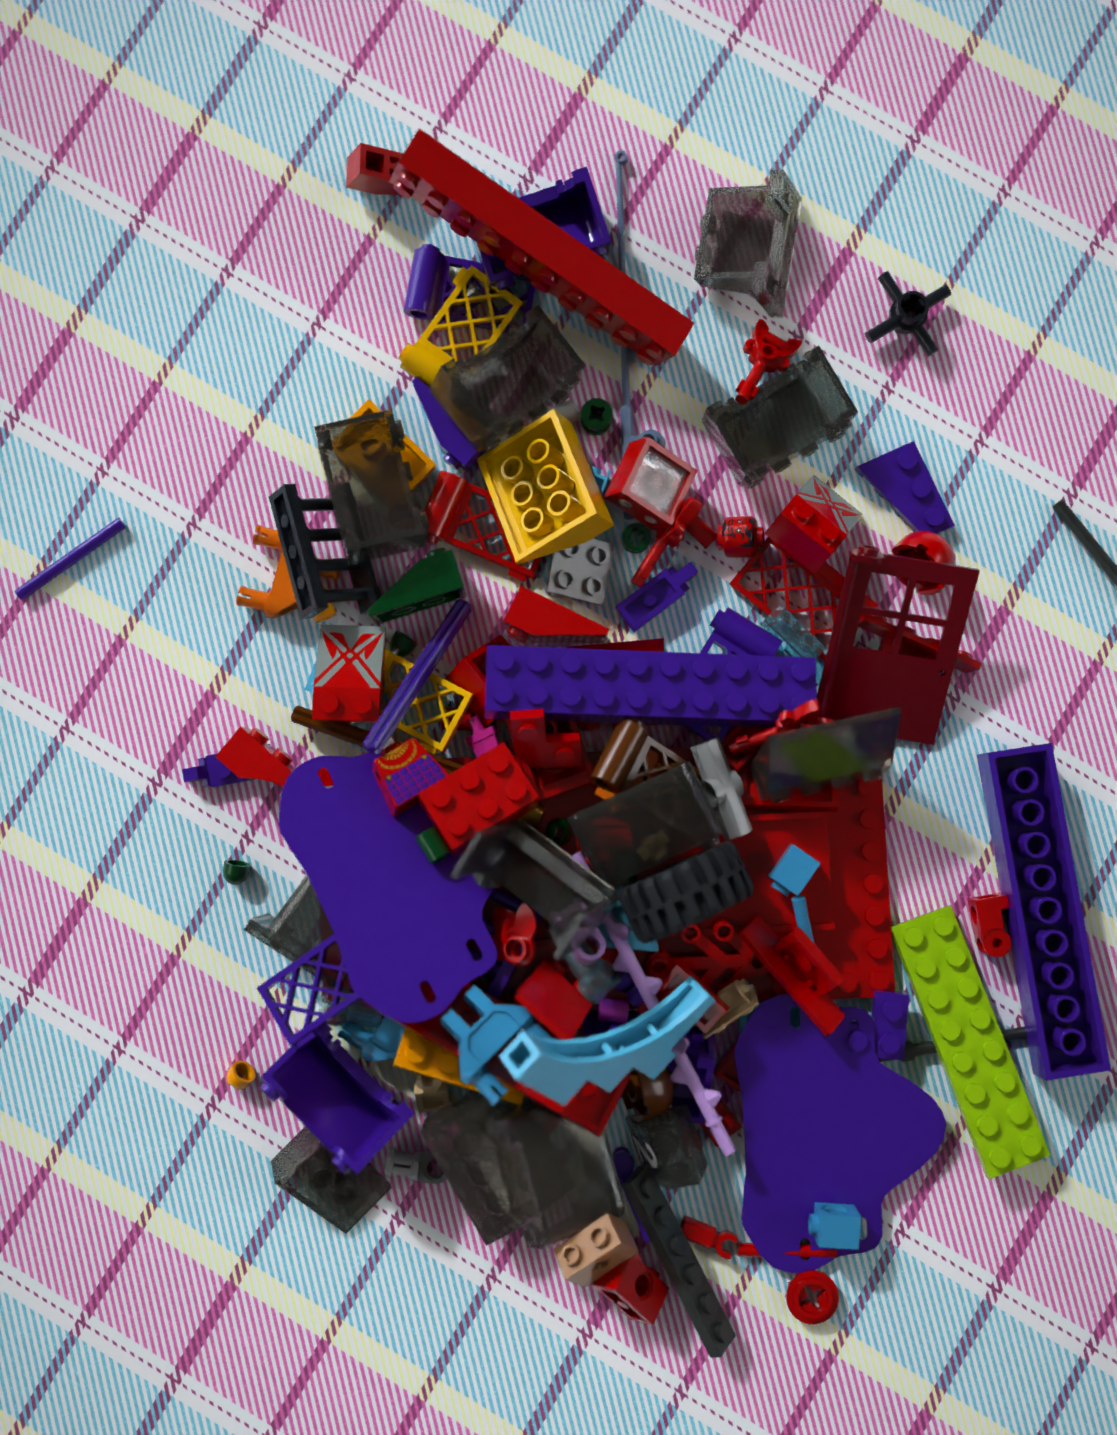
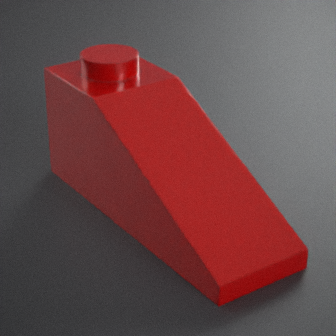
(371, 169)

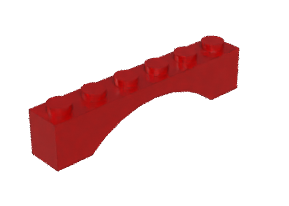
(253, 758)

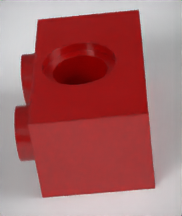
(634, 1289)

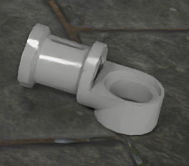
(411, 1165)

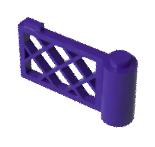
(429, 283)
(736, 637)
(282, 1019)

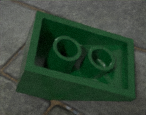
(425, 586)

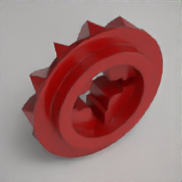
(827, 1297)

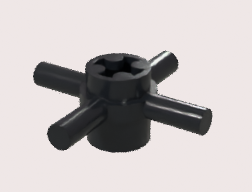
(897, 317)

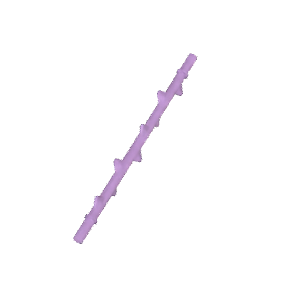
(648, 988)

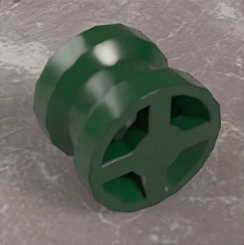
(593, 422)

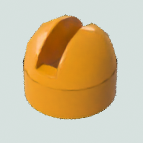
(244, 1069)

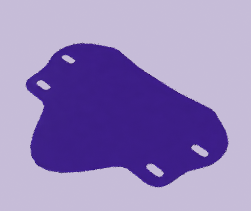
(381, 895)
(822, 1129)

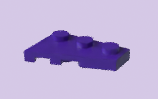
(909, 488)

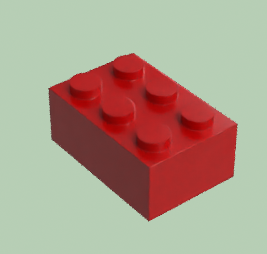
(478, 797)

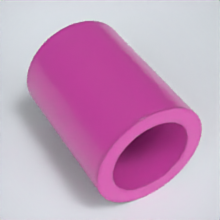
(613, 1010)

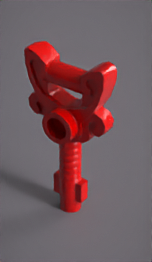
(766, 354)
(667, 536)
(787, 722)

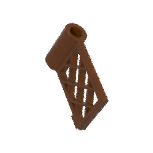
(626, 755)

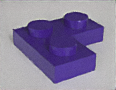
(890, 1025)

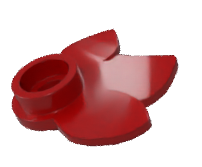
(512, 931)

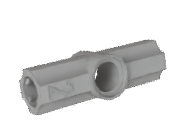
(722, 788)

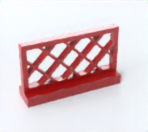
(825, 576)

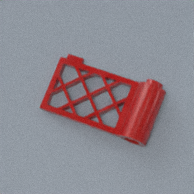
(444, 515)

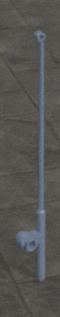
(626, 410)

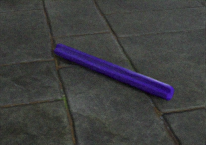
(417, 677)

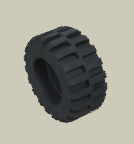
(686, 892)

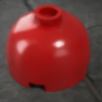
(929, 547)

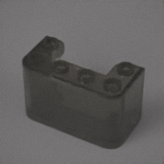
(508, 381)
(782, 420)
(371, 487)

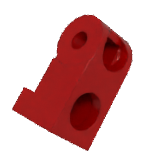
(989, 924)

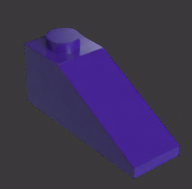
(453, 443)

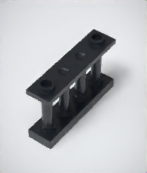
(303, 565)

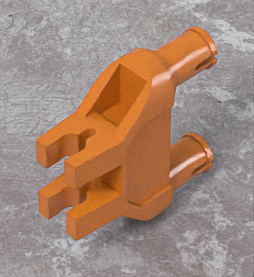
(281, 597)

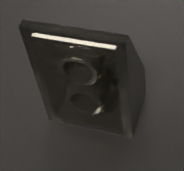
(310, 1176)

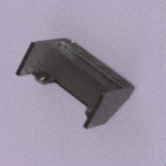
(541, 877)

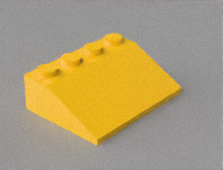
(544, 489)

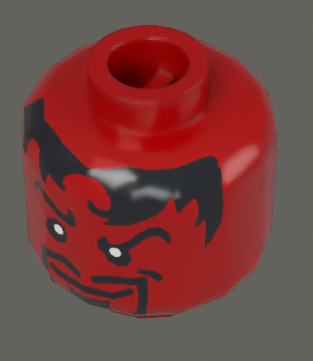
(740, 537)

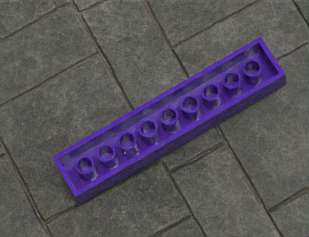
(646, 686)
(1044, 912)

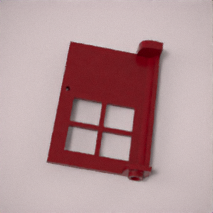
(871, 680)

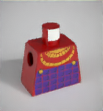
(404, 772)

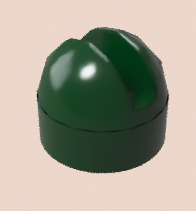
(403, 643)
(552, 828)
(235, 871)

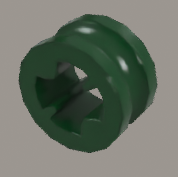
(643, 543)

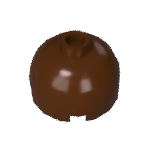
(648, 1096)

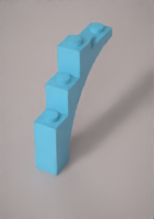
(645, 1043)

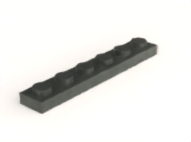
(679, 1260)

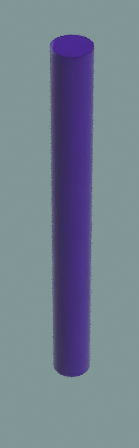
(70, 559)

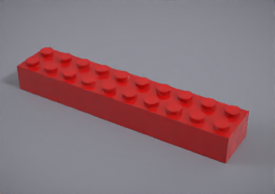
(539, 250)

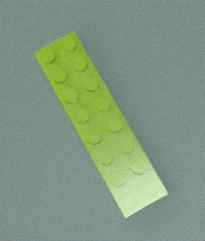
(969, 1042)

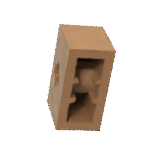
(595, 1250)

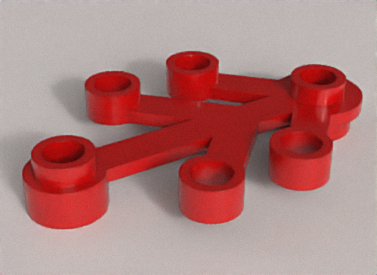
(714, 961)

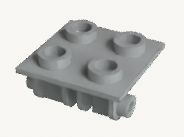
(581, 571)

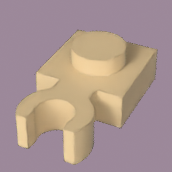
(431, 1094)

